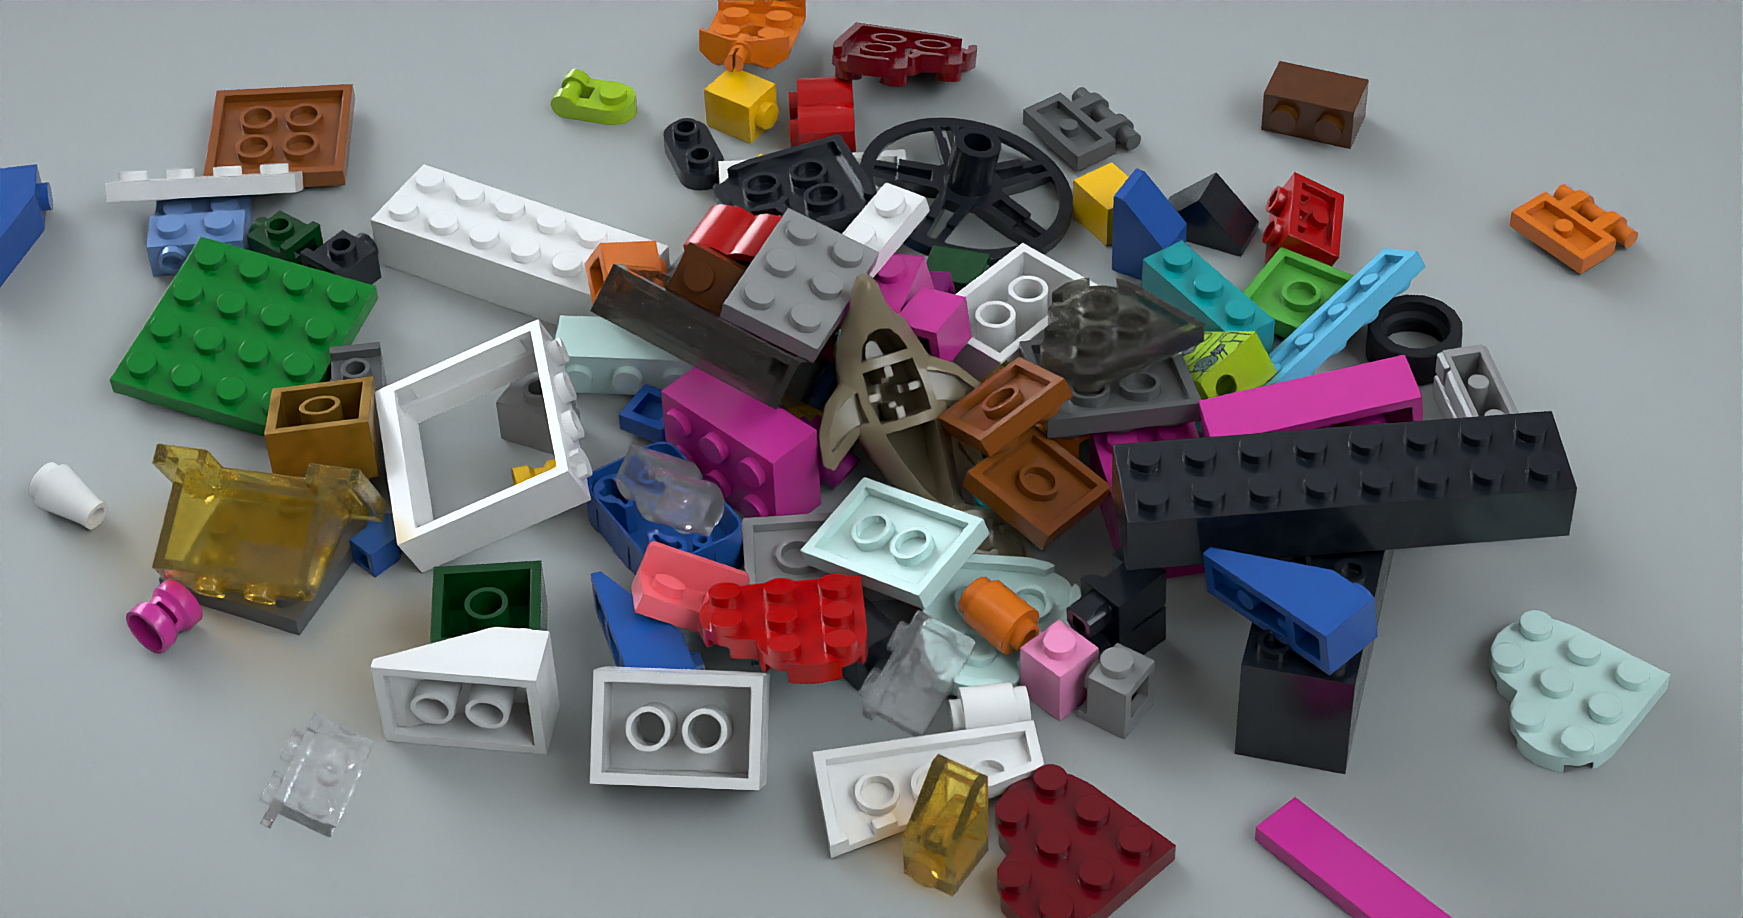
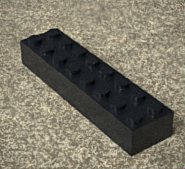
(1343, 489)

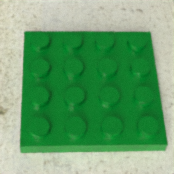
(237, 331)

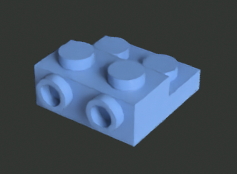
(184, 220)

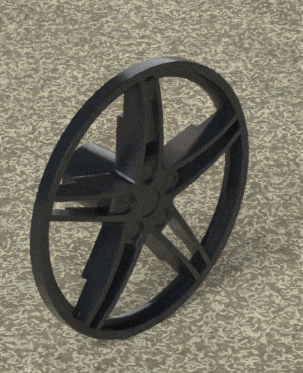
(972, 183)

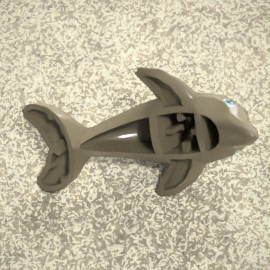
(891, 403)

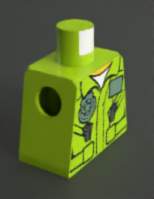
(1228, 363)

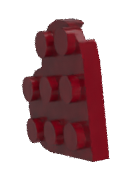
(898, 54)
(1071, 849)

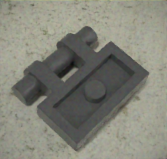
(1073, 130)

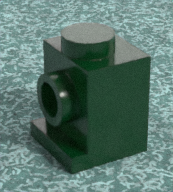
(283, 236)

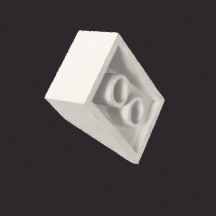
(471, 692)

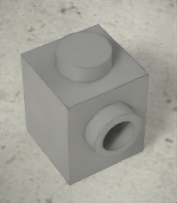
(524, 414)

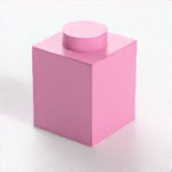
(1056, 667)

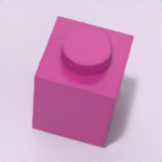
(939, 322)

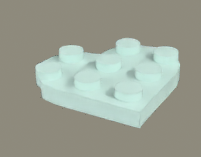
(1030, 580)
(1570, 691)

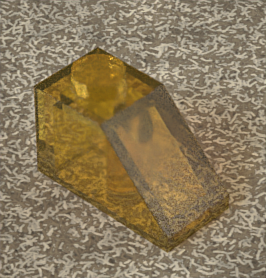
(947, 826)

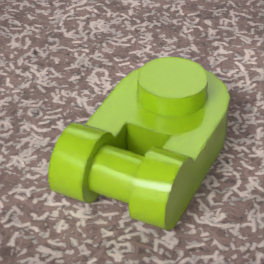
(594, 100)

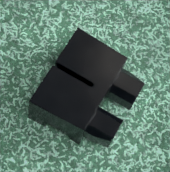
(1121, 607)

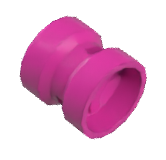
(165, 615)

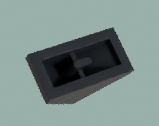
(1215, 216)

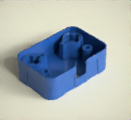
(630, 533)

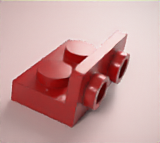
(1304, 220)

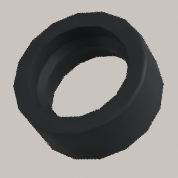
(1414, 314)

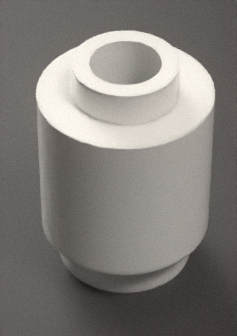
(988, 706)

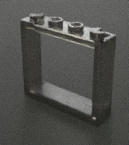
(705, 339)

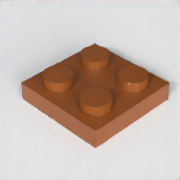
(1006, 407)
(1037, 487)

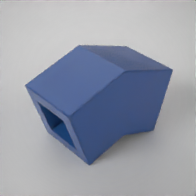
(376, 546)

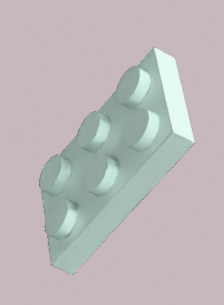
(895, 542)

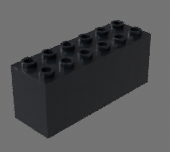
(1291, 706)

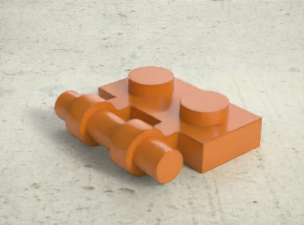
(1572, 227)

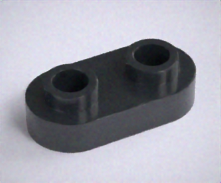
(693, 153)

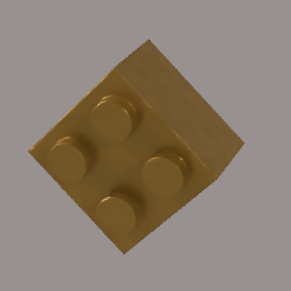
(325, 426)

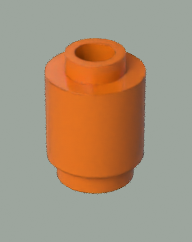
(999, 615)

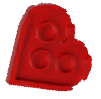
(790, 625)

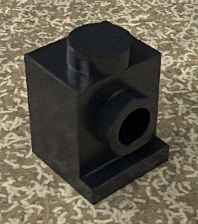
(346, 256)

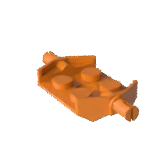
(752, 32)

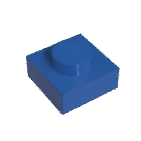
(644, 415)

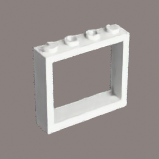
(453, 383)

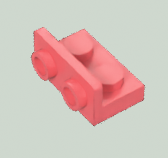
(676, 584)

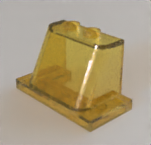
(254, 527)

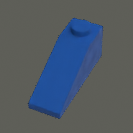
(22, 214)
(1301, 604)
(635, 637)

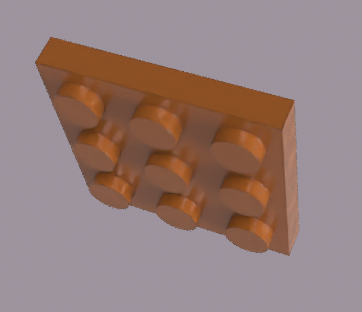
(284, 125)

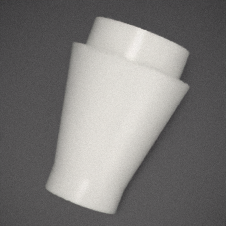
(65, 494)

